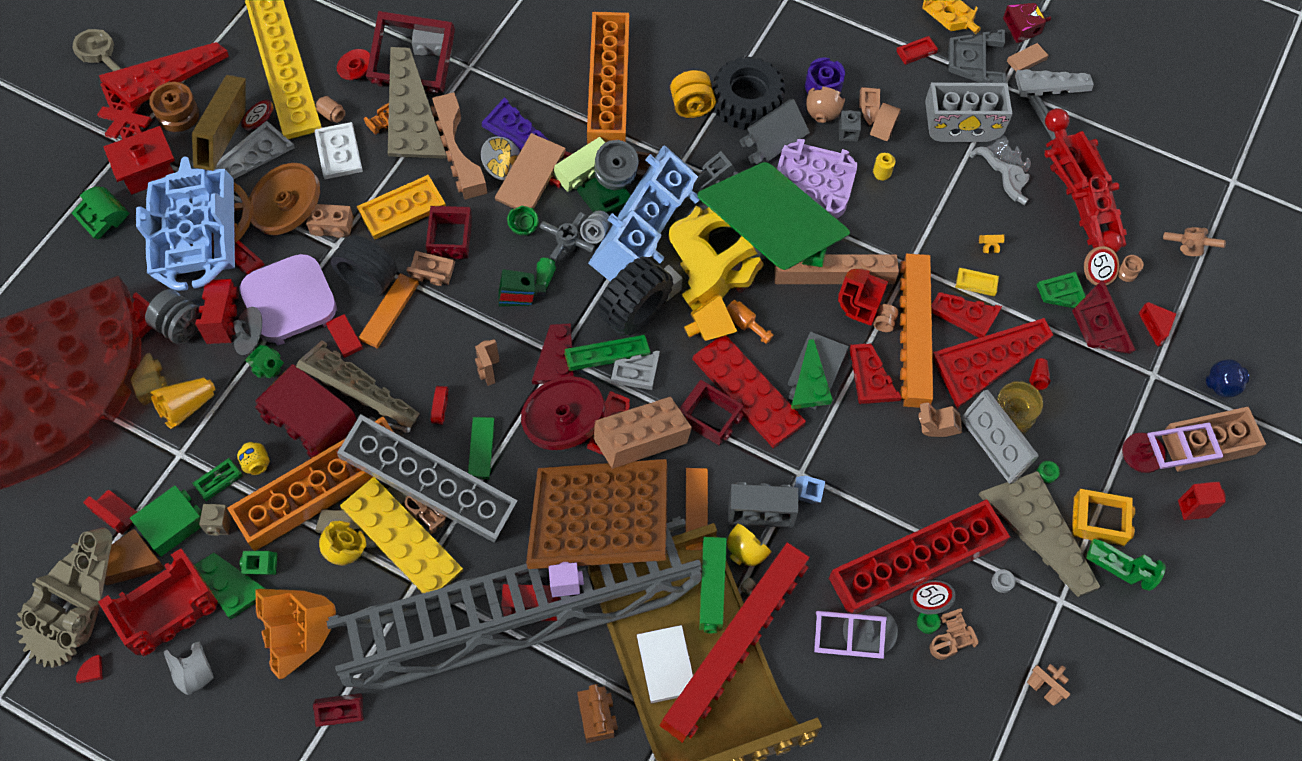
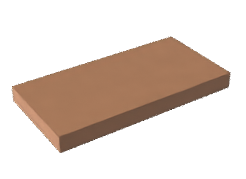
(530, 173)

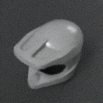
(191, 672)

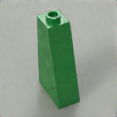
(712, 584)

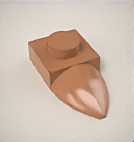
(869, 103)

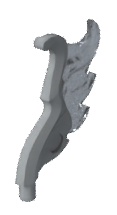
(1009, 164)

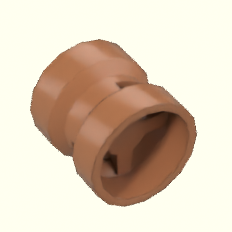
(1130, 268)
(885, 319)

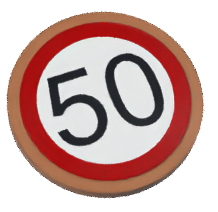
(1101, 265)

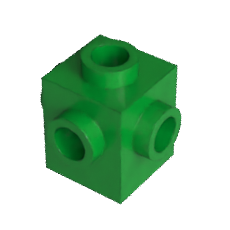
(265, 362)

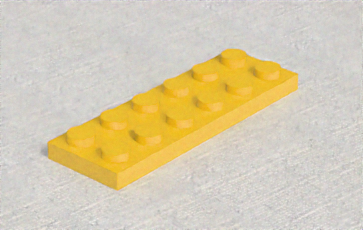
(401, 537)

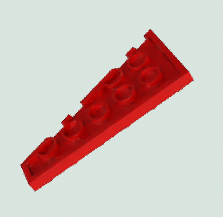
(138, 82)
(979, 362)

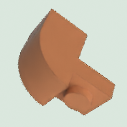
(885, 121)
(939, 422)

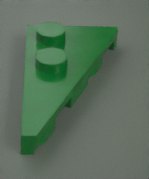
(812, 384)

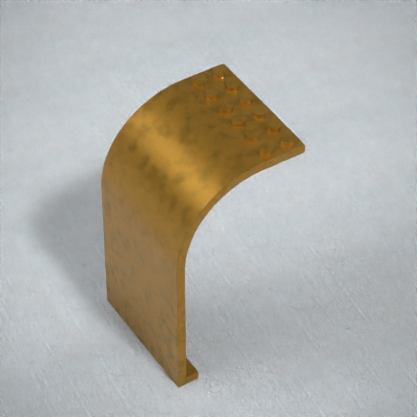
(749, 715)

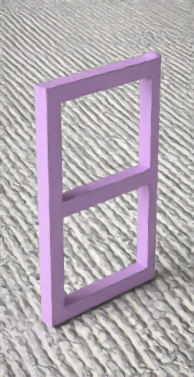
(1190, 460)
(850, 632)

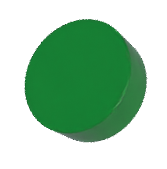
(1048, 471)
(928, 623)

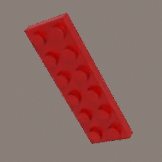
(747, 385)

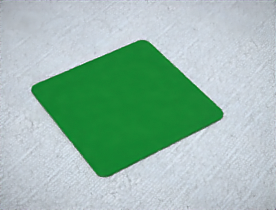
(774, 215)

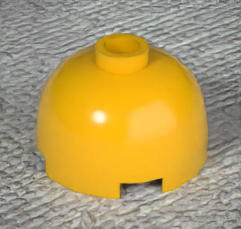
(341, 543)
(746, 547)

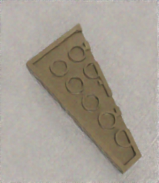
(411, 122)
(354, 383)
(1040, 525)

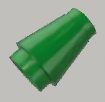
(545, 271)

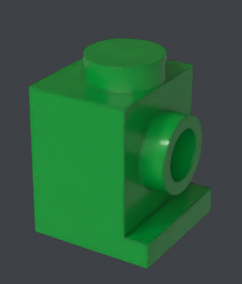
(266, 559)

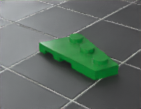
(230, 587)

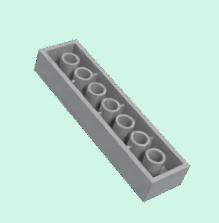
(426, 478)

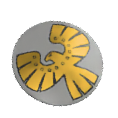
(499, 156)

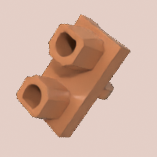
(1056, 692)

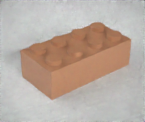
(1233, 429)
(641, 432)

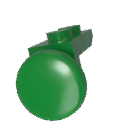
(1125, 567)

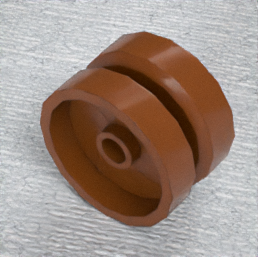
(174, 106)

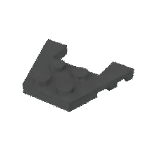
(968, 56)

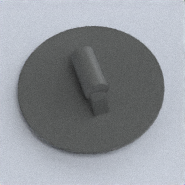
(247, 330)
(867, 632)

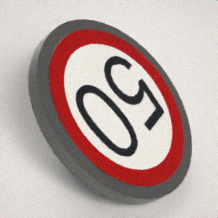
(932, 597)

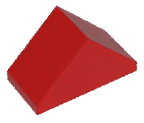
(1157, 321)

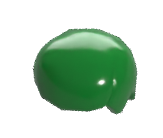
(523, 220)

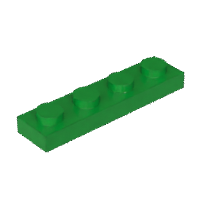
(606, 352)

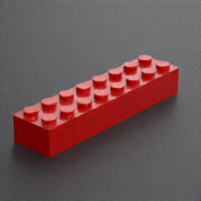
(918, 557)

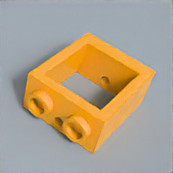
(1080, 515)

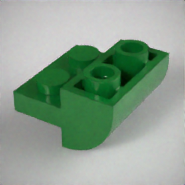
(99, 211)

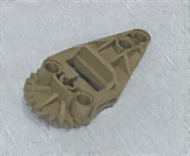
(78, 579)

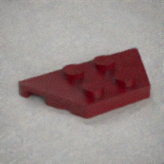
(1101, 322)

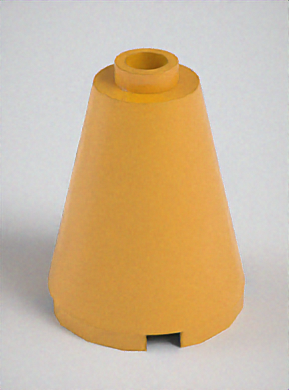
(181, 399)

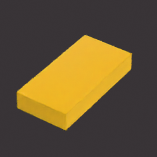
(977, 281)

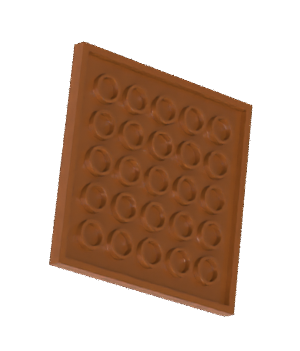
(599, 514)

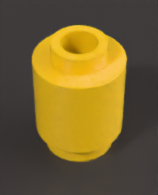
(883, 166)

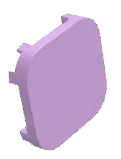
(820, 174)
(289, 296)

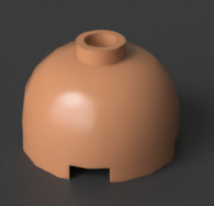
(824, 104)

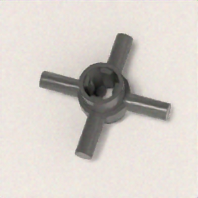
(567, 237)

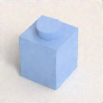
(809, 489)

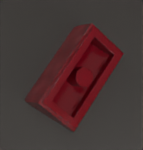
(338, 709)

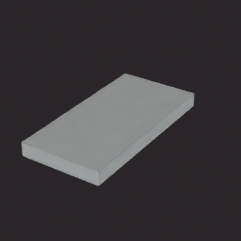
(999, 437)

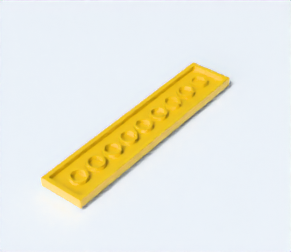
(283, 67)

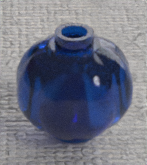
(1227, 378)

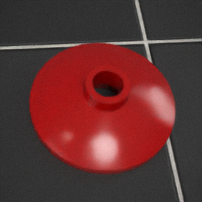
(353, 64)

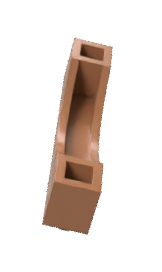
(469, 175)

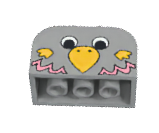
(967, 111)

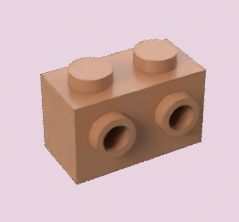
(330, 221)

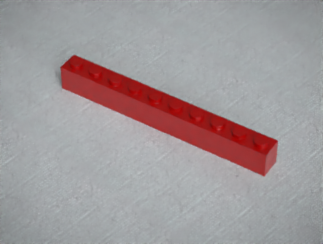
(733, 643)

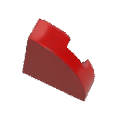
(90, 670)

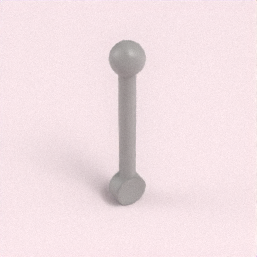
(405, 429)

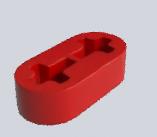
(439, 405)

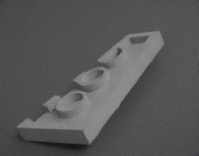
(1055, 82)
(255, 150)

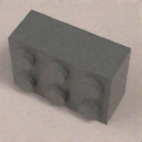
(763, 505)

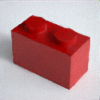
(1201, 500)

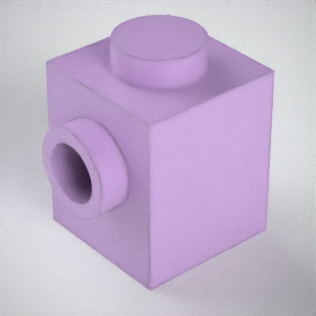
(565, 579)

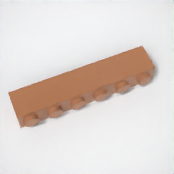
(836, 267)

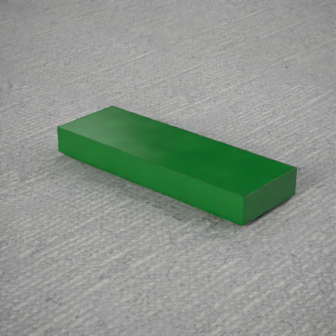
(481, 447)

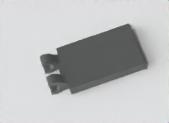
(774, 131)
(831, 358)

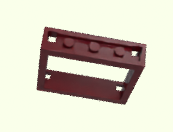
(415, 23)

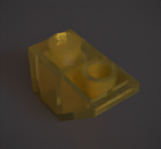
(147, 379)

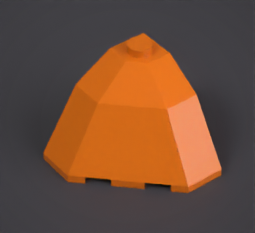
(293, 626)

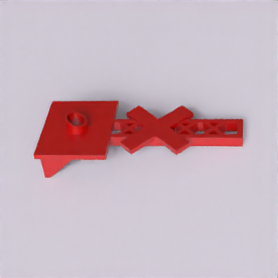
(139, 155)

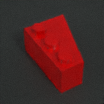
(218, 311)

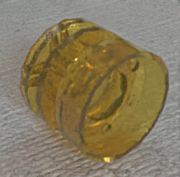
(1022, 399)

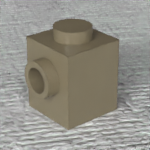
(215, 519)

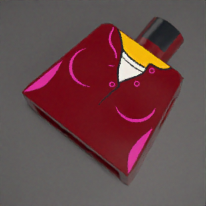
(1025, 20)

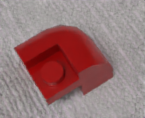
(861, 295)

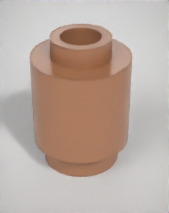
(330, 109)

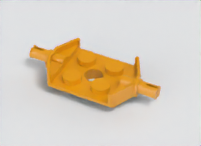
(960, 18)

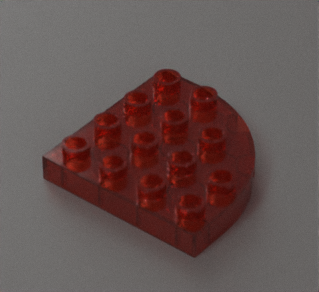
(63, 374)

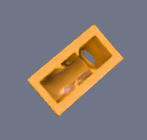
(711, 320)

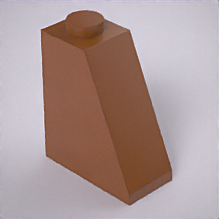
(130, 559)

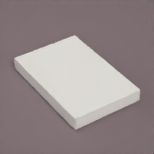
(338, 150)
(665, 662)

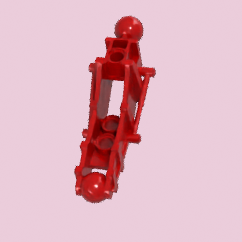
(1087, 180)

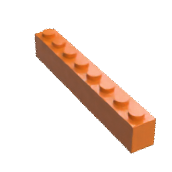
(916, 331)

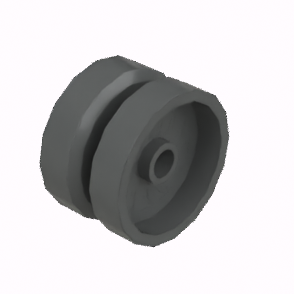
(616, 165)

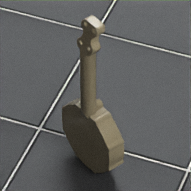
(94, 47)

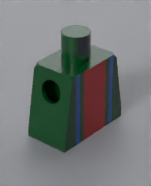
(518, 288)

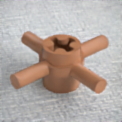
(1194, 241)

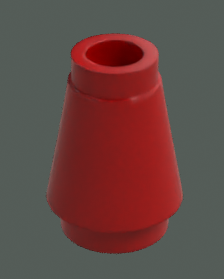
(1040, 374)

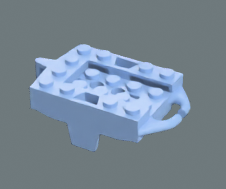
(174, 223)

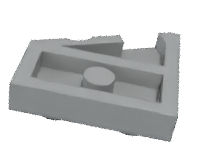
(636, 371)

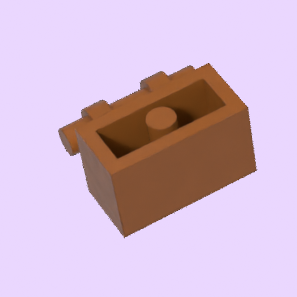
(596, 715)

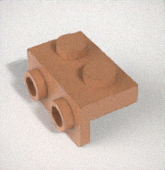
(431, 268)
(486, 356)

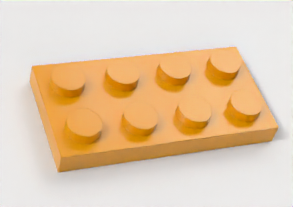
(400, 207)

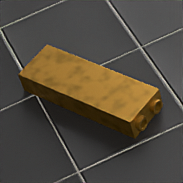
(219, 123)

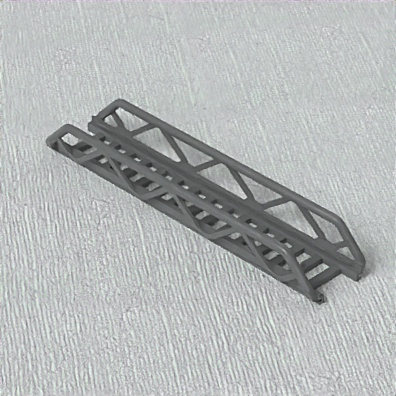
(482, 633)

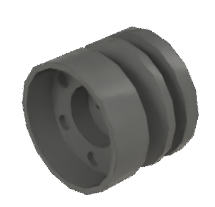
(173, 316)

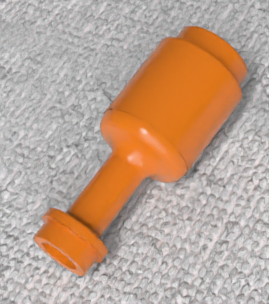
(745, 319)

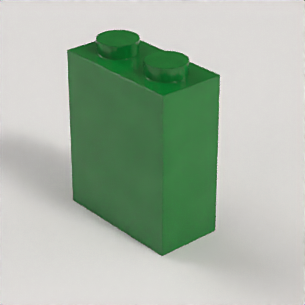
(168, 520)

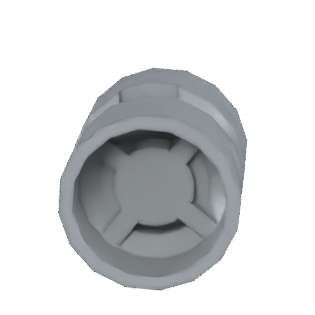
(595, 227)

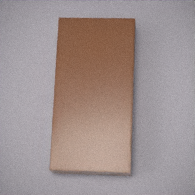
(1027, 58)

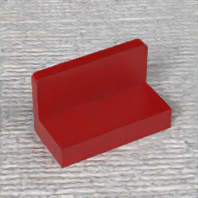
(112, 511)

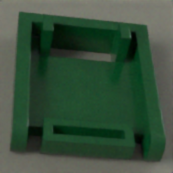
(597, 196)

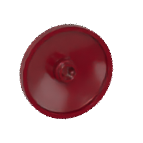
(562, 413)

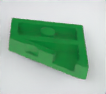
(1062, 290)

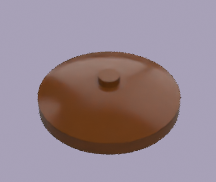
(284, 198)

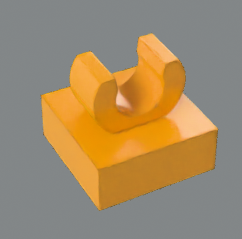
(991, 240)

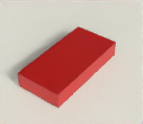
(917, 50)
(344, 335)

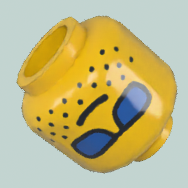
(253, 458)

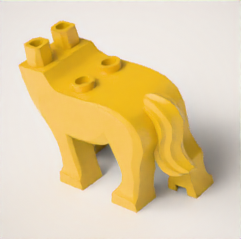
(707, 270)

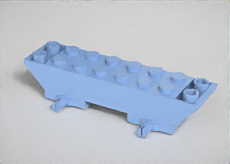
(645, 214)

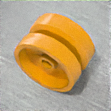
(692, 94)

